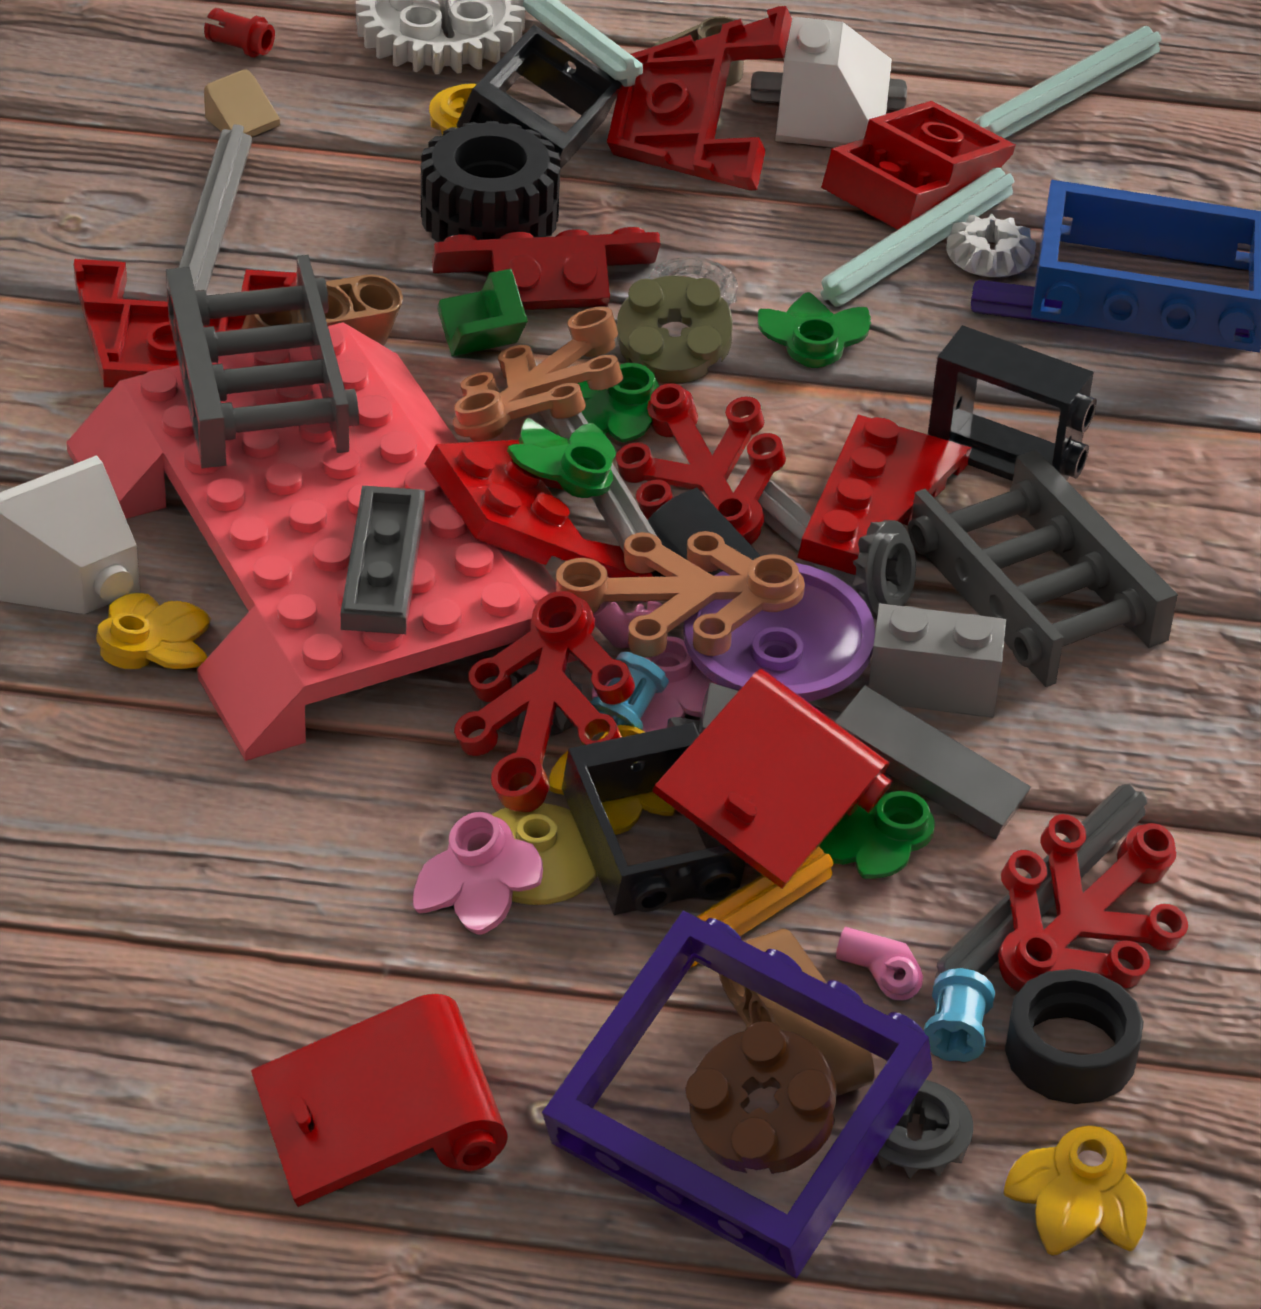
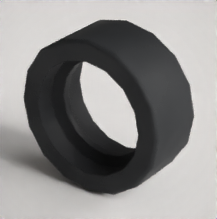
(1069, 1075)

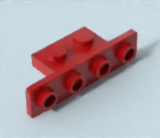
(551, 270)

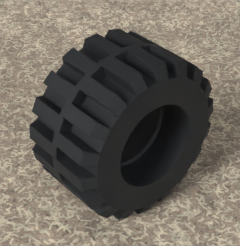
(489, 182)

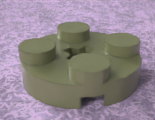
(681, 300)

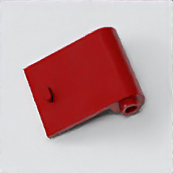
(773, 778)
(381, 1098)

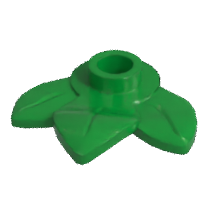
(813, 332)
(624, 406)
(576, 463)
(882, 838)

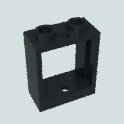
(546, 65)
(1030, 373)
(632, 768)

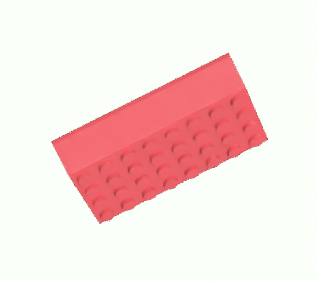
(286, 532)

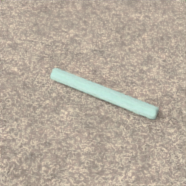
(586, 39)
(1071, 83)
(915, 237)

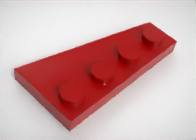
(875, 483)

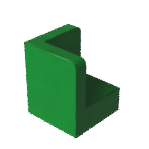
(484, 317)

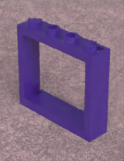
(685, 1187)

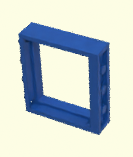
(1142, 301)

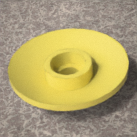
(562, 850)

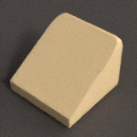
(241, 102)

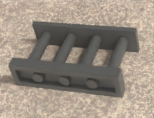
(209, 384)
(1067, 527)

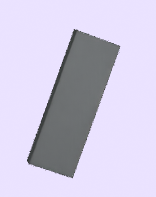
(383, 560)
(935, 763)

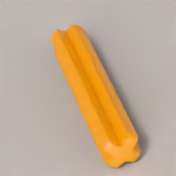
(763, 898)

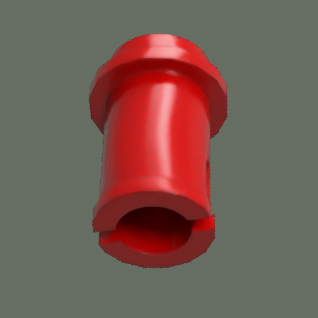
(251, 35)

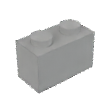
(937, 659)

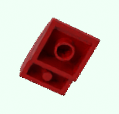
(912, 162)

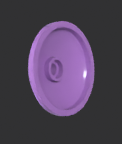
(808, 648)

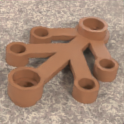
(541, 387)
(755, 585)

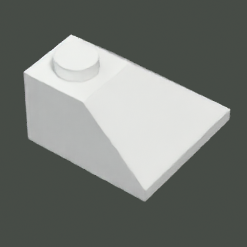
(830, 84)
(66, 541)

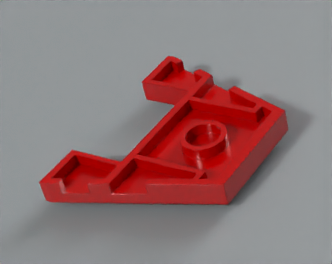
(678, 99)
(137, 334)
(514, 507)

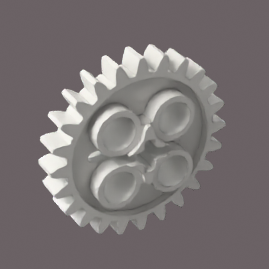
(414, 31)

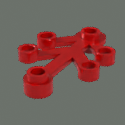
(676, 416)
(558, 627)
(1141, 858)

